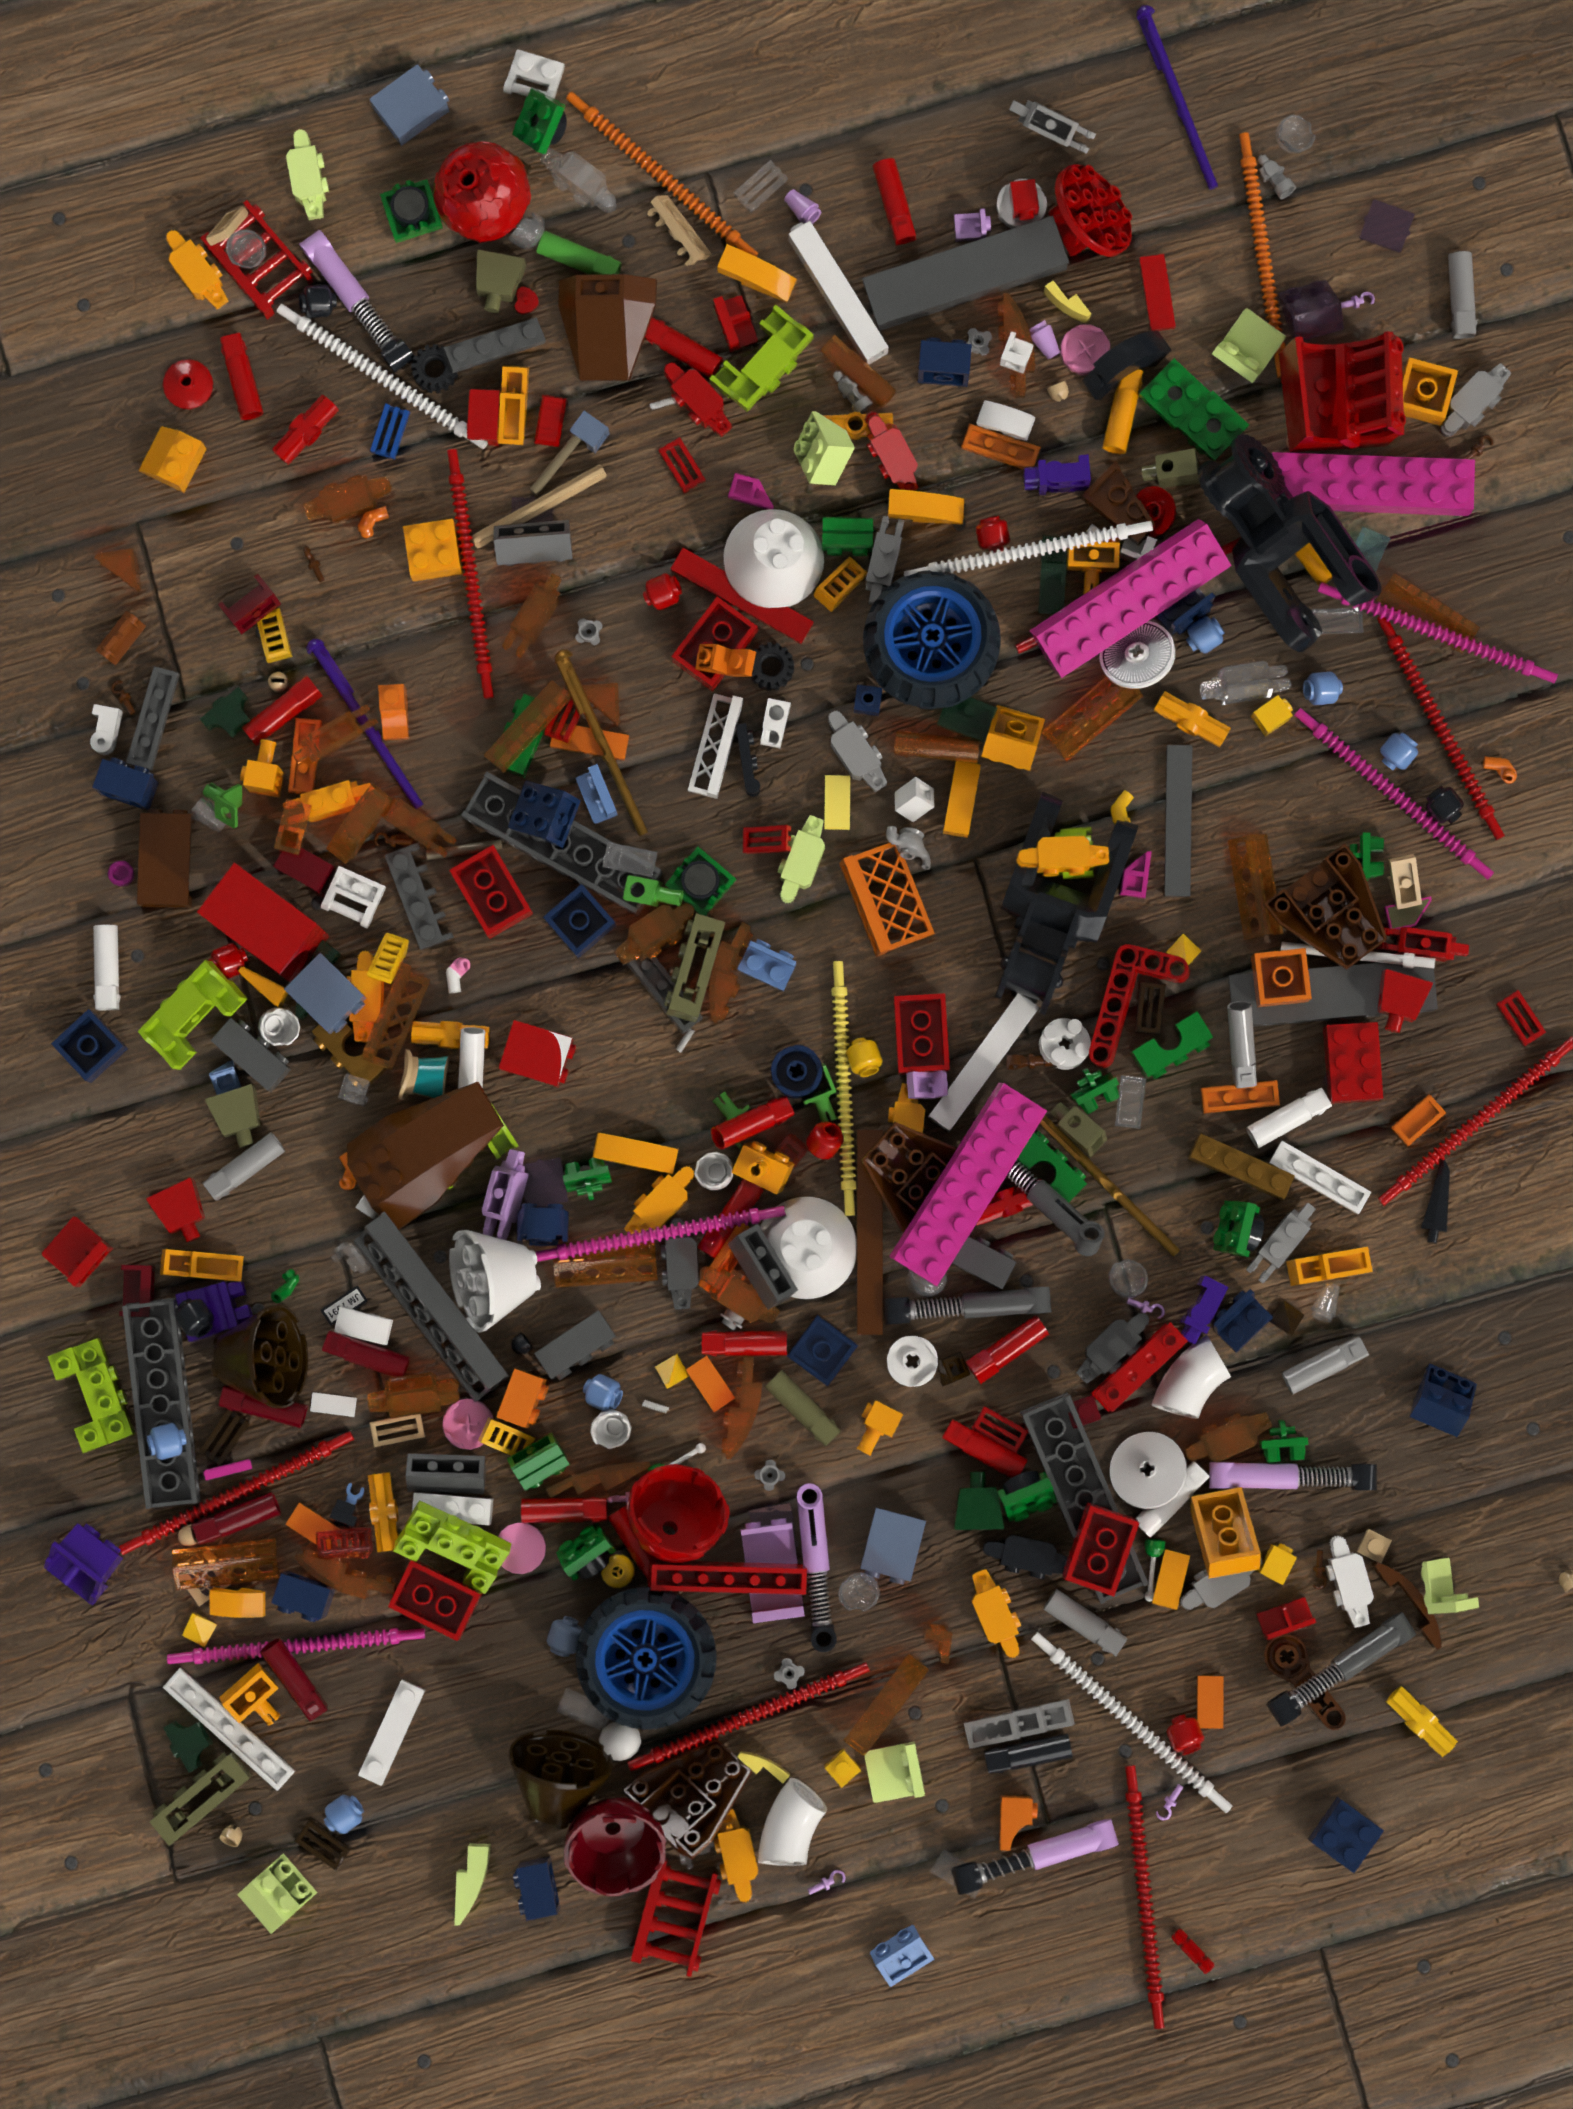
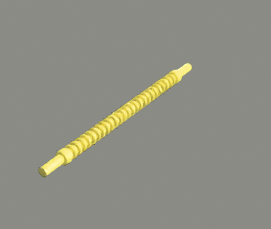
(839, 993)

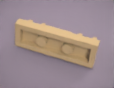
(679, 229)

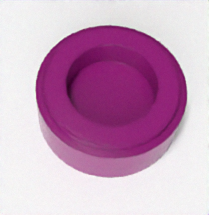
(121, 873)

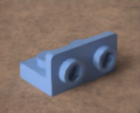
(596, 795)
(767, 964)
(901, 1955)

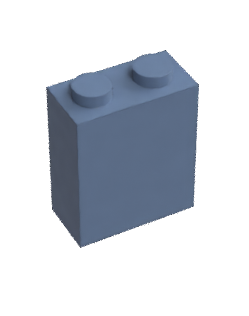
(410, 104)
(325, 994)
(892, 1545)

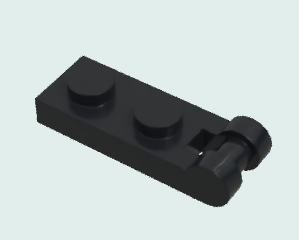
(748, 761)

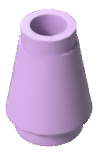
(802, 207)
(1044, 339)

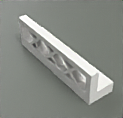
(724, 748)

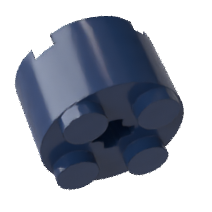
(791, 1058)
(542, 1225)

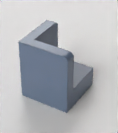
(590, 431)

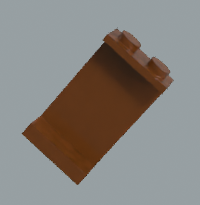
(164, 859)

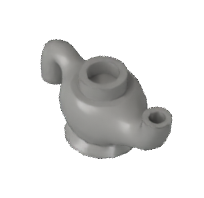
(909, 844)

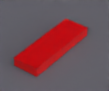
(1157, 292)

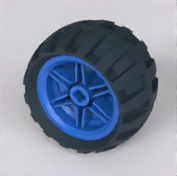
(916, 680)
(680, 1686)

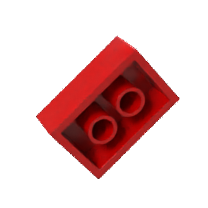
(718, 626)
(491, 892)
(921, 1033)
(1353, 1062)
(1100, 1549)
(435, 1599)

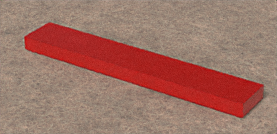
(716, 582)

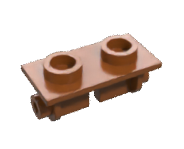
(121, 638)

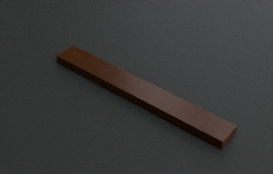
(869, 1243)

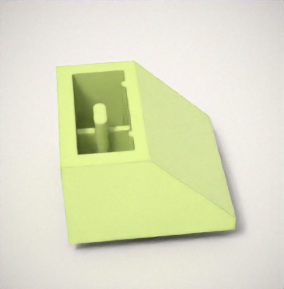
(823, 450)
(277, 1893)

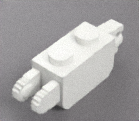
(1351, 1582)

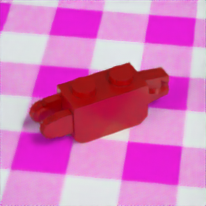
(698, 398)
(892, 452)
(1424, 943)

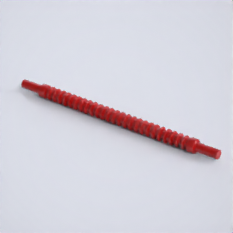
(456, 479)

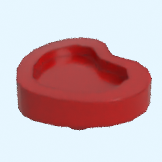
(526, 301)

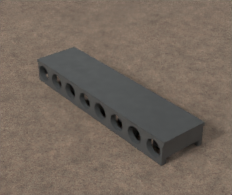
(966, 273)
(579, 858)
(1334, 994)
(433, 1305)
(161, 1399)
(1075, 1473)

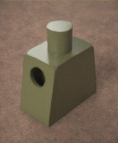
(498, 278)
(1183, 472)
(236, 1113)
(1086, 1136)

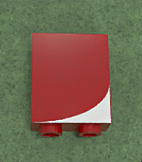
(537, 1054)

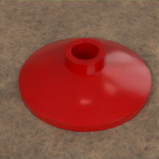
(196, 392)
(1158, 497)

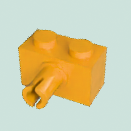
(1093, 561)
(262, 775)
(763, 1167)
(879, 1421)
(251, 1694)

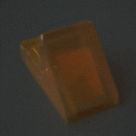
(293, 826)

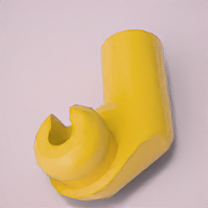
(1118, 809)

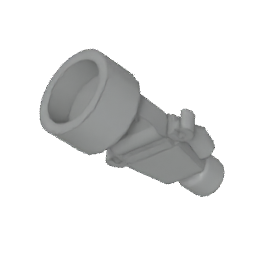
(1273, 172)
(849, 390)

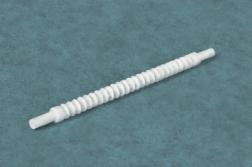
(304, 324)
(1121, 532)
(1205, 1787)

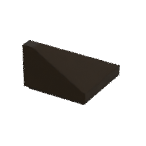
(1287, 1318)
(953, 1369)

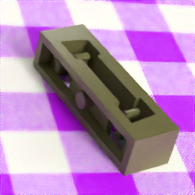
(682, 1006)
(167, 1825)

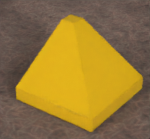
(1185, 949)
(672, 1371)
(199, 1629)

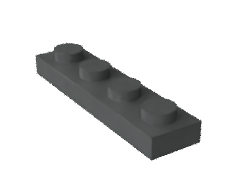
(494, 345)
(153, 718)
(658, 983)

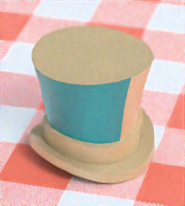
(423, 1076)

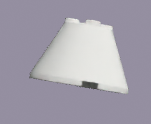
(773, 559)
(813, 1245)
(490, 1276)

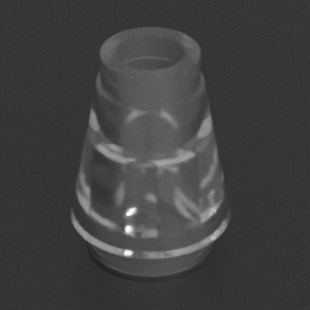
(205, 813)
(1326, 1303)

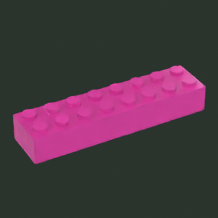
(1382, 482)
(1130, 598)
(968, 1183)

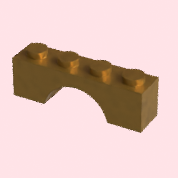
(1241, 1166)

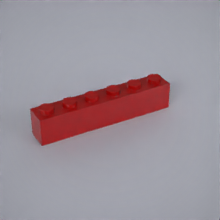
(727, 1577)

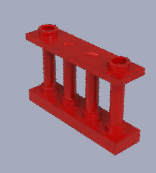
(249, 281)
(1349, 382)
(1139, 1367)
(651, 1923)

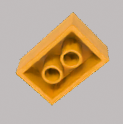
(1225, 1532)

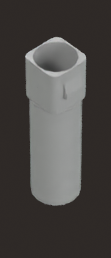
(1462, 295)
(1242, 1044)
(244, 1166)
(1324, 1364)
(1085, 1622)

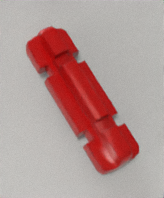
(1192, 1951)

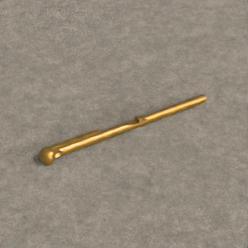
(583, 706)
(1114, 1191)

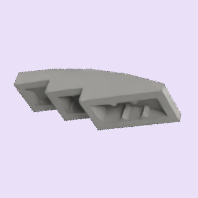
(1019, 1723)

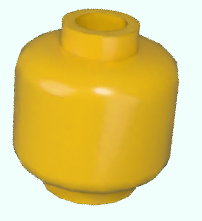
(864, 1057)
(623, 1563)

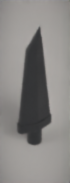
(1437, 1210)

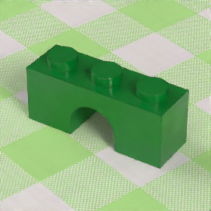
(1192, 1036)
(1067, 1181)

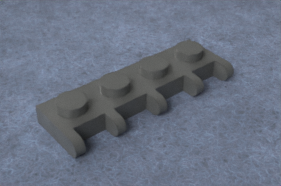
(416, 898)

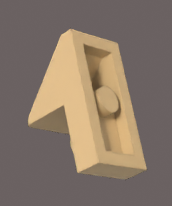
(1404, 881)

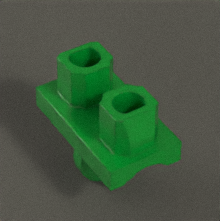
(1368, 845)
(1092, 1086)
(586, 1181)
(1295, 1444)

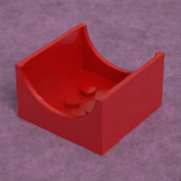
(1311, 395)
(262, 922)

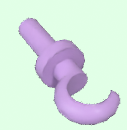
(1355, 301)
(1145, 1306)
(619, 1498)
(1170, 1801)
(825, 1882)

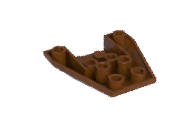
(606, 322)
(1332, 909)
(905, 1168)
(692, 1794)

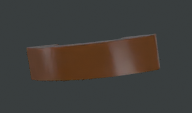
(1430, 1627)

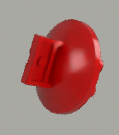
(1089, 212)

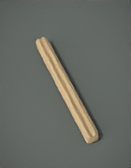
(542, 504)

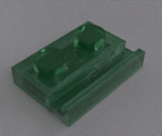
(968, 718)

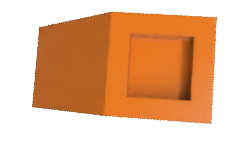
(725, 661)

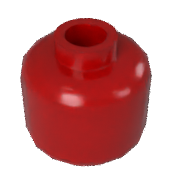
(992, 533)
(662, 591)
(229, 959)
(825, 1140)
(1185, 1735)

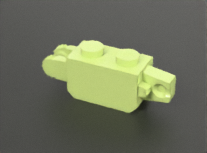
(306, 176)
(803, 859)

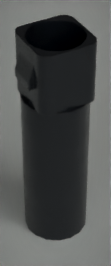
(1028, 1754)

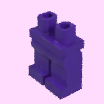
(1058, 477)
(222, 1304)
(1203, 1310)

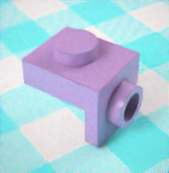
(971, 226)
(927, 1085)

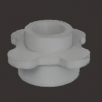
(984, 337)
(584, 625)
(732, 1319)
(770, 1467)
(790, 1681)

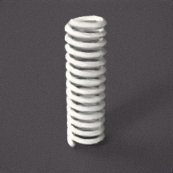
(662, 403)
(690, 1032)
(648, 1404)

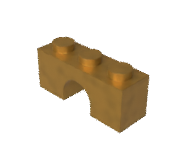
(336, 1045)

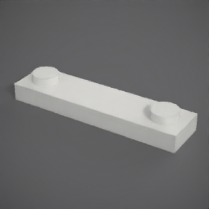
(1320, 1177)
(391, 1732)

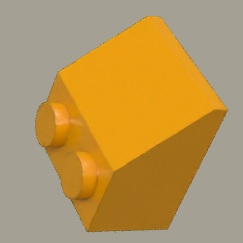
(173, 458)
(1013, 738)

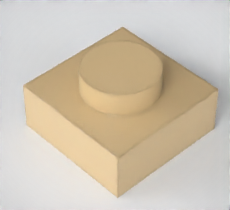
(1374, 1546)

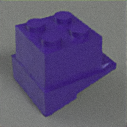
(83, 1562)

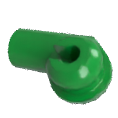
(286, 1290)

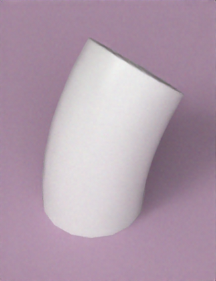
(1191, 1380)
(791, 1825)

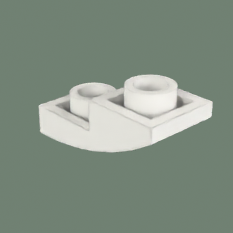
(1006, 420)
(363, 1325)

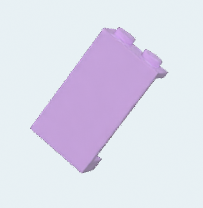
(772, 1545)

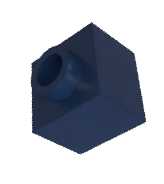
(863, 707)

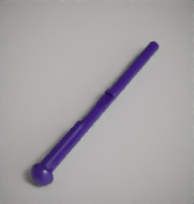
(1144, 16)
(317, 647)

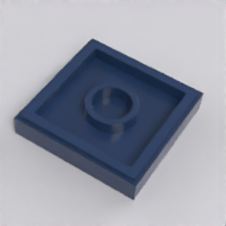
(822, 1350)

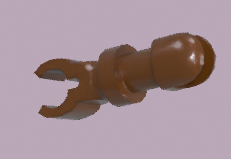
(1019, 1061)

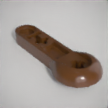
(1299, 1671)

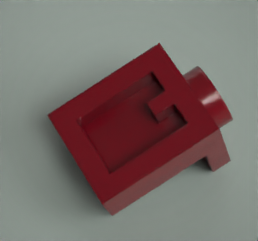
(1087, 1411)

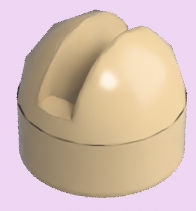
(1058, 391)
(276, 686)
(187, 1536)
(1566, 1580)
(230, 1836)

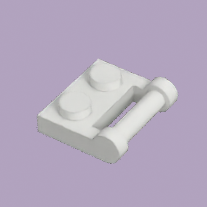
(535, 70)
(357, 889)

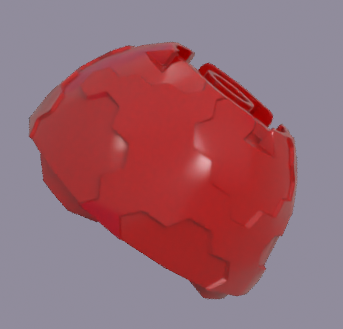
(493, 200)
(678, 1499)

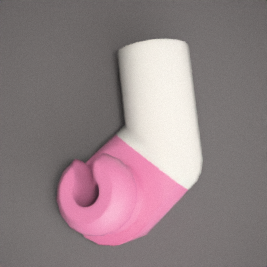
(455, 972)

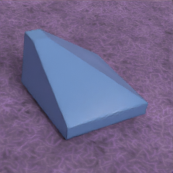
(225, 1078)

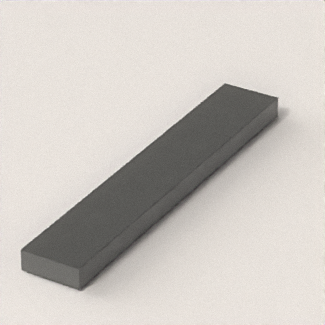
(1178, 821)

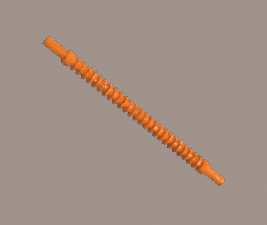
(591, 114)
(1248, 163)

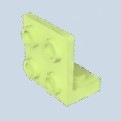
(1249, 345)
(1439, 1589)
(894, 1772)

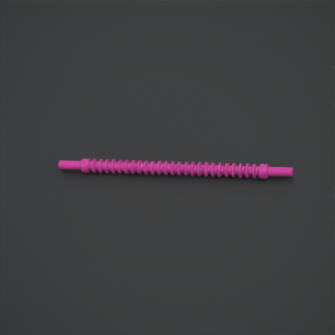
(1526, 667)
(1321, 731)
(753, 1216)
(394, 1636)

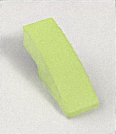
(470, 1880)

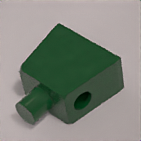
(978, 1506)

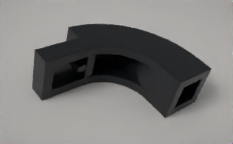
(1130, 355)

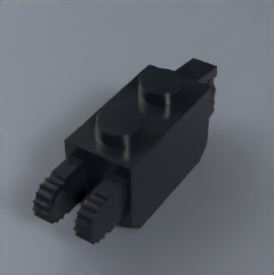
(1027, 1554)

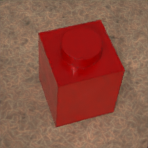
(1024, 199)

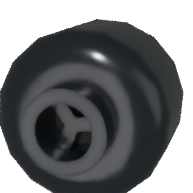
(317, 301)
(1444, 805)
(195, 1317)

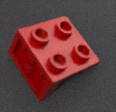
(76, 1251)

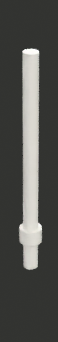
(1408, 960)

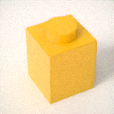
(1272, 715)
(1277, 1563)
(842, 1768)

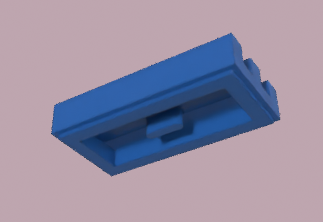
(396, 411)

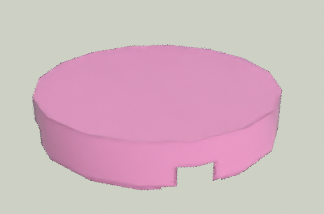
(1083, 347)
(465, 1422)
(526, 1550)

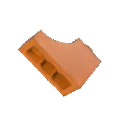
(394, 711)
(1014, 1814)

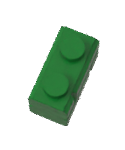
(847, 535)
(538, 1462)

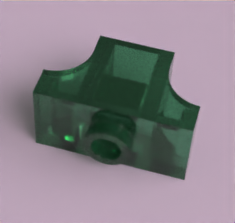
(227, 713)
(188, 1743)

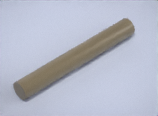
(555, 465)
(465, 849)

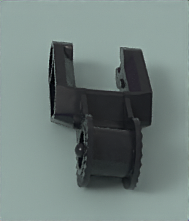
(1274, 528)
(1054, 915)

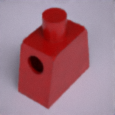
(1401, 998)
(179, 1208)

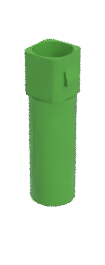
(576, 255)

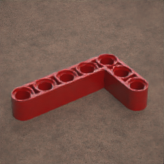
(1124, 994)

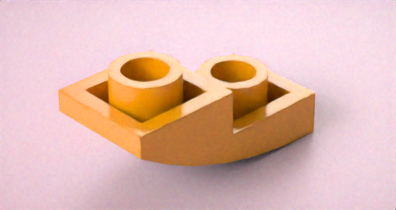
(1171, 1579)
(237, 1604)

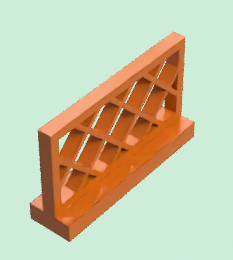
(869, 911)

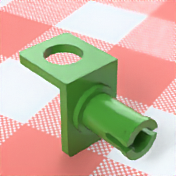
(225, 802)
(653, 892)
(822, 1100)
(729, 1110)

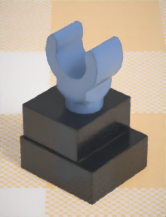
(344, 1512)

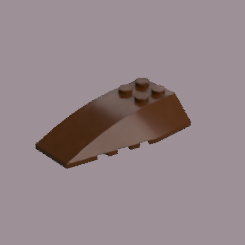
(421, 1151)

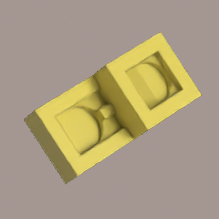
(1073, 307)
(837, 802)
(757, 1762)

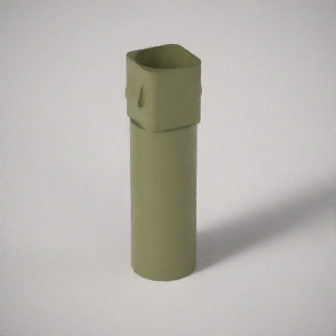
(803, 1408)

